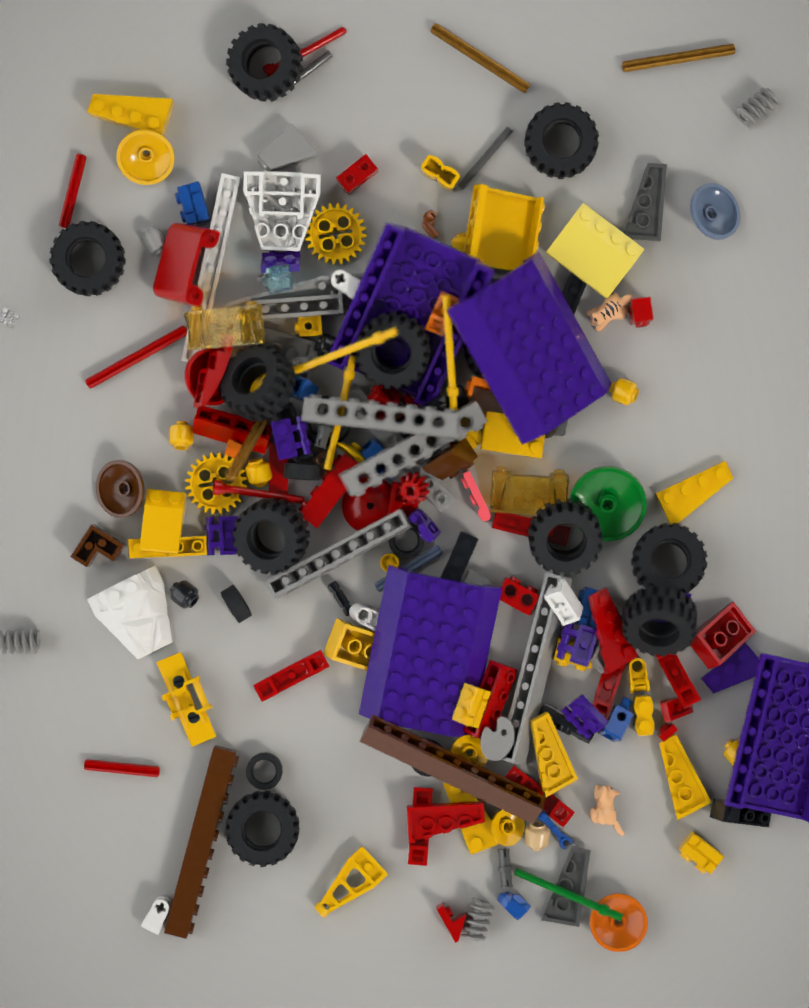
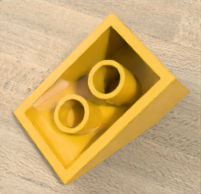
(501, 438)
(163, 521)
(350, 644)

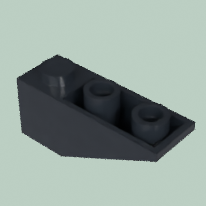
(737, 815)

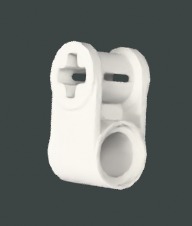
(350, 285)
(368, 618)
(156, 917)

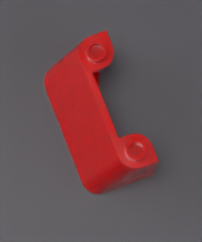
(179, 263)

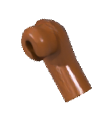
(428, 224)

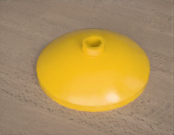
(141, 167)

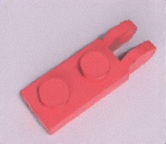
(476, 497)

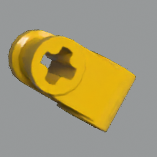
(638, 677)

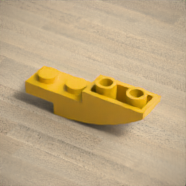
(188, 547)

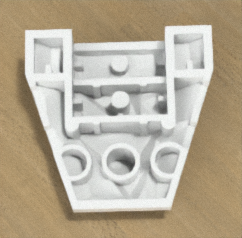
(281, 206)
(136, 612)

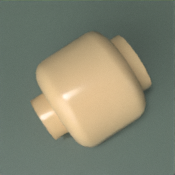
(537, 836)

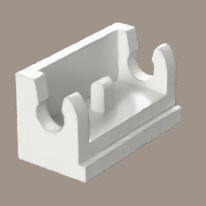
(564, 602)

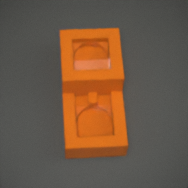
(436, 320)
(232, 448)

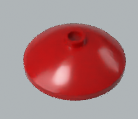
(197, 362)
(356, 510)

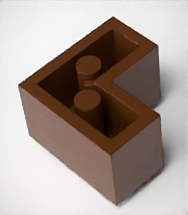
(95, 542)

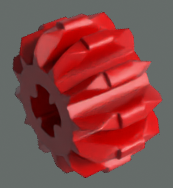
(420, 489)

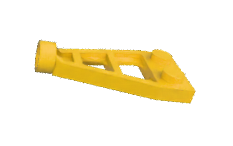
(367, 866)

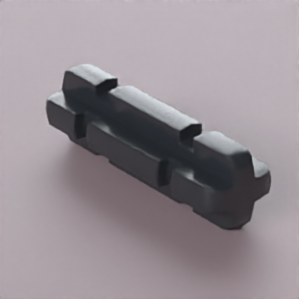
(340, 597)

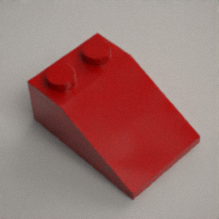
(721, 635)

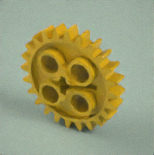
(338, 251)
(213, 465)

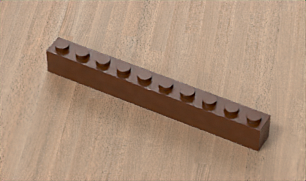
(452, 769)
(200, 842)

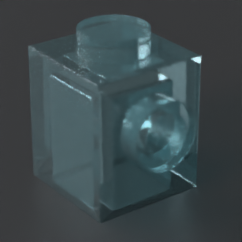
(278, 279)

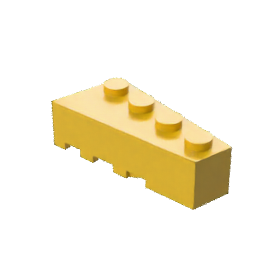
(132, 111)

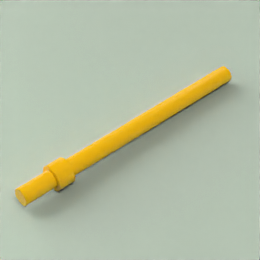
(376, 338)
(348, 376)
(452, 390)

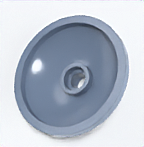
(715, 211)

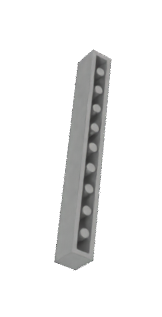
(534, 672)

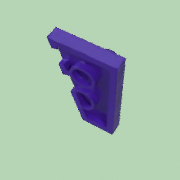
(736, 669)

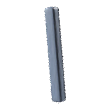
(415, 564)

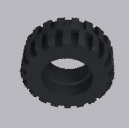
(251, 42)
(567, 115)
(69, 240)
(394, 375)
(273, 391)
(287, 520)
(679, 537)
(572, 559)
(659, 604)
(262, 854)

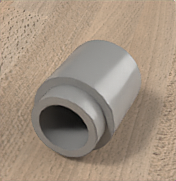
(154, 240)

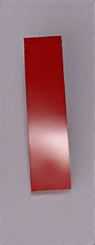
(211, 376)

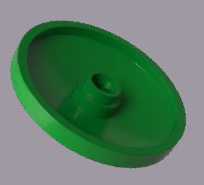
(614, 498)

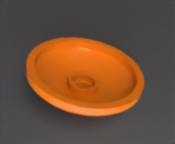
(626, 934)

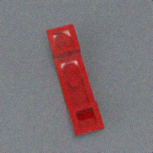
(291, 675)
(678, 679)
(606, 691)
(552, 806)
(419, 849)

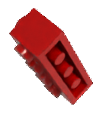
(226, 426)
(328, 494)
(497, 680)

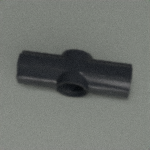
(562, 724)

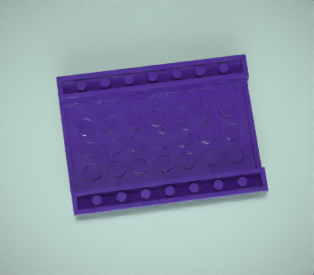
(408, 278)
(530, 349)
(425, 648)
(774, 742)

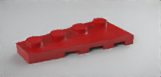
(614, 647)
(433, 819)

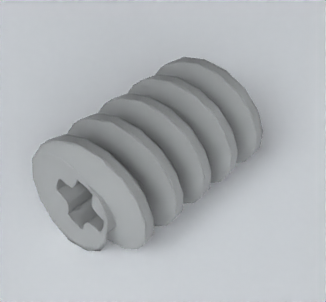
(756, 106)
(20, 642)
(479, 920)

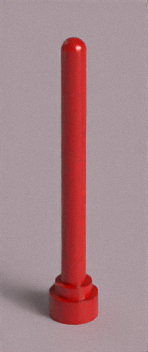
(270, 69)
(220, 487)

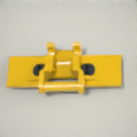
(181, 704)

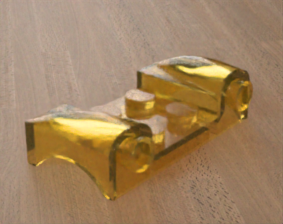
(225, 326)
(526, 492)

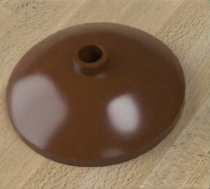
(113, 491)

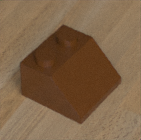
(451, 460)

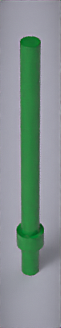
(602, 909)

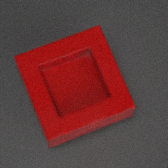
(666, 731)

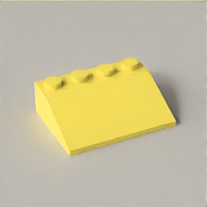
(595, 251)

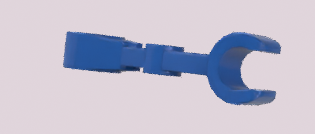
(543, 816)

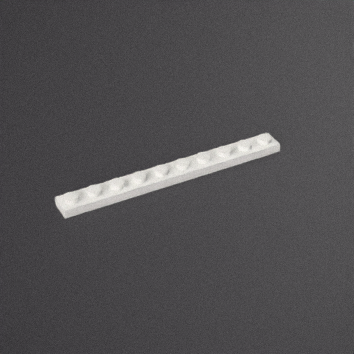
(214, 256)

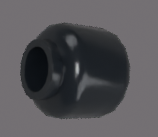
(324, 344)
(184, 594)

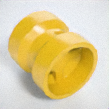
(387, 560)

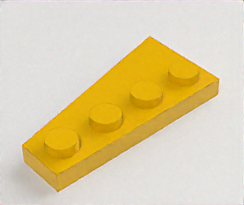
(690, 493)
(552, 759)
(682, 779)
(477, 836)

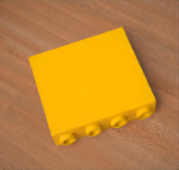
(503, 227)

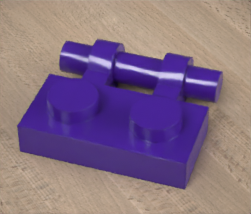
(281, 258)
(285, 439)
(225, 528)
(427, 528)
(583, 645)
(587, 713)

